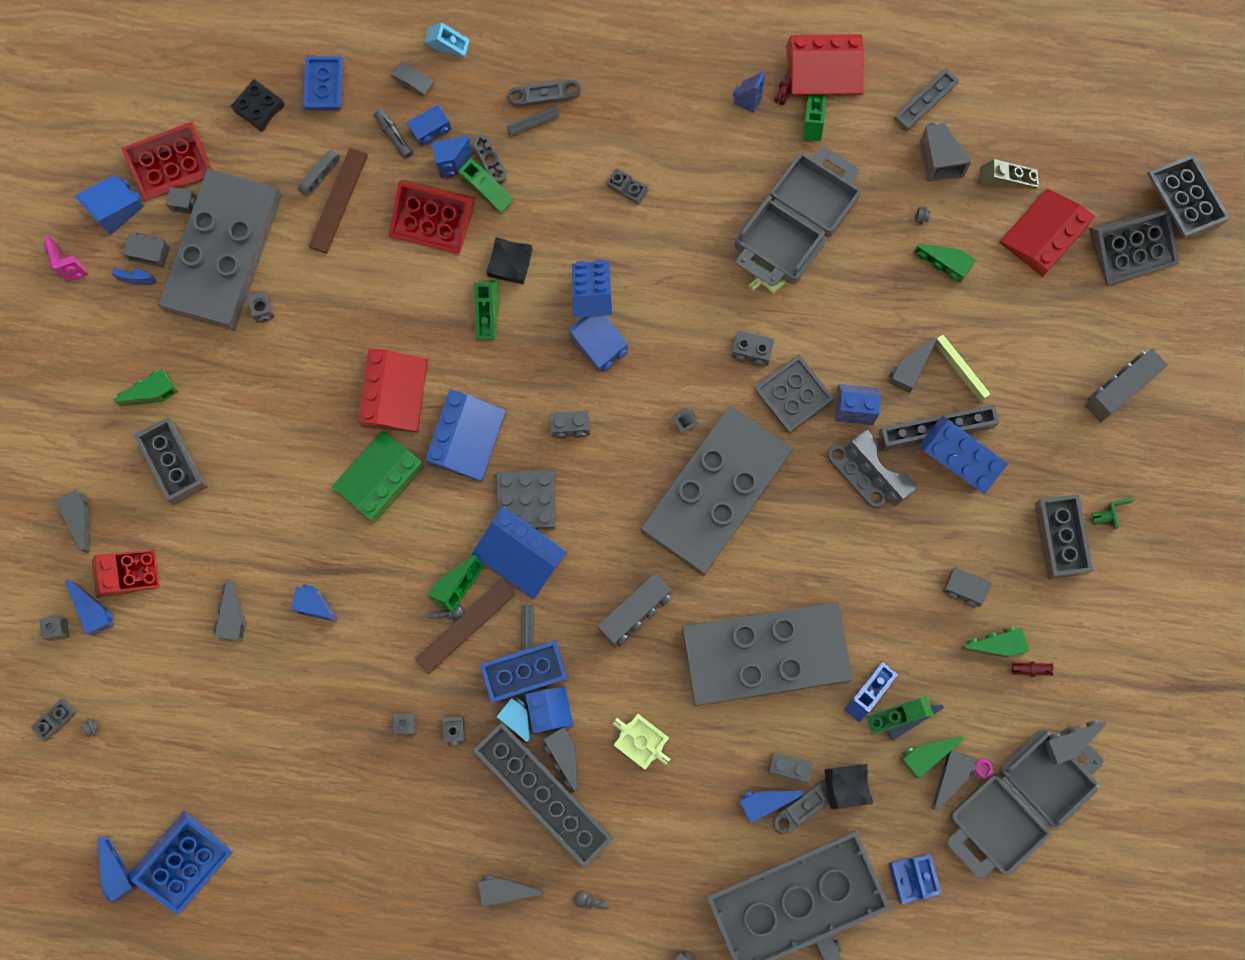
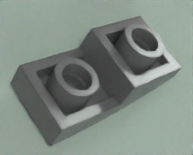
(413, 78)
(627, 186)
(54, 720)

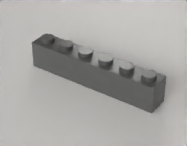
(915, 431)

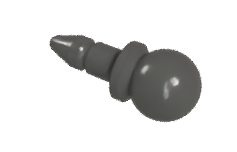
(456, 614)
(583, 900)

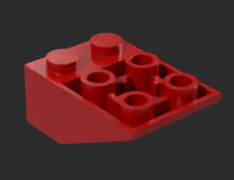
(124, 573)

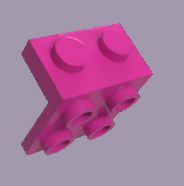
(67, 268)

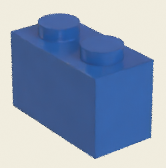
(429, 125)

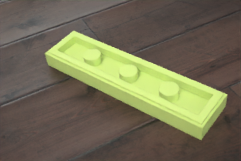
(962, 368)

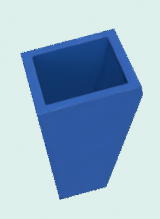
(111, 202)
(598, 341)
(857, 404)

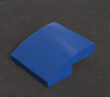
(915, 878)

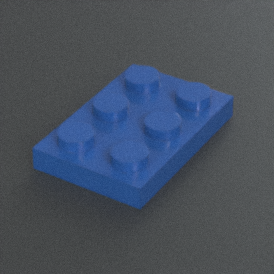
(323, 83)

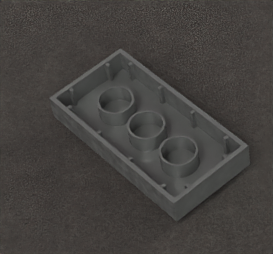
(220, 249)
(716, 490)
(767, 654)
(799, 901)

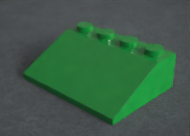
(378, 476)

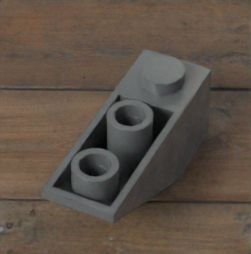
(231, 618)
(1073, 743)
(564, 752)

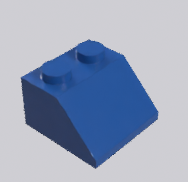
(452, 155)
(312, 603)
(549, 710)

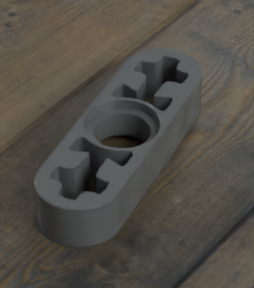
(490, 152)
(319, 173)

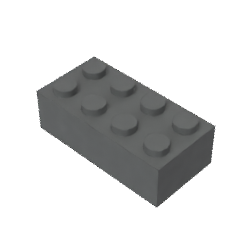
(1125, 384)
(170, 461)
(1063, 536)
(635, 610)

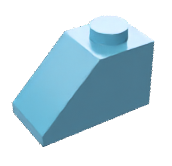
(446, 40)
(516, 718)

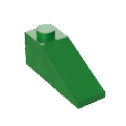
(814, 117)
(486, 308)
(454, 585)
(924, 757)

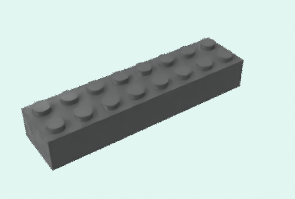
(543, 794)

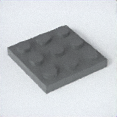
(794, 394)
(528, 496)

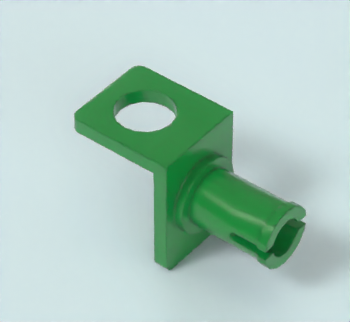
(1110, 515)

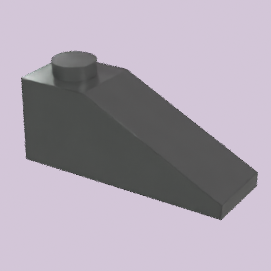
(910, 368)
(77, 517)
(954, 774)
(501, 890)

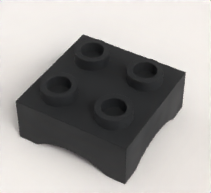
(257, 105)
(509, 261)
(848, 786)

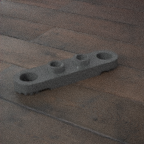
(544, 93)
(856, 477)
(802, 808)

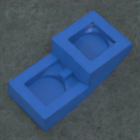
(137, 277)

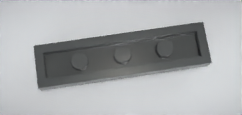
(926, 99)

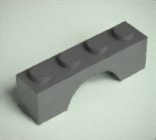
(894, 485)

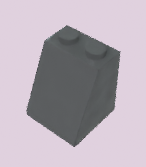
(942, 153)

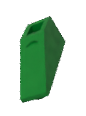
(484, 185)
(949, 260)
(151, 390)
(1005, 645)
(899, 715)

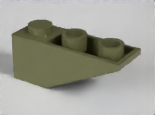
(1008, 175)

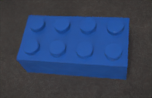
(591, 288)
(963, 454)
(523, 671)

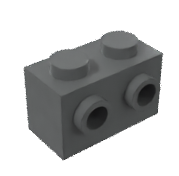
(752, 348)
(570, 424)

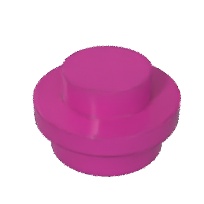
(983, 768)

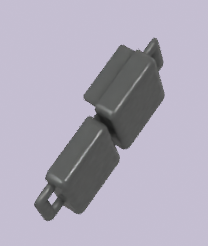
(797, 218)
(1011, 814)

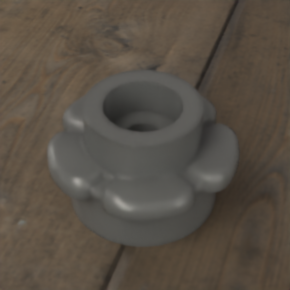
(922, 215)
(90, 727)

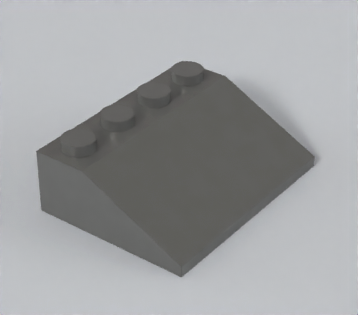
(1189, 197)
(1135, 245)

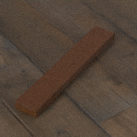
(338, 200)
(465, 626)

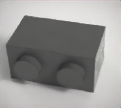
(146, 250)
(966, 587)
(790, 767)

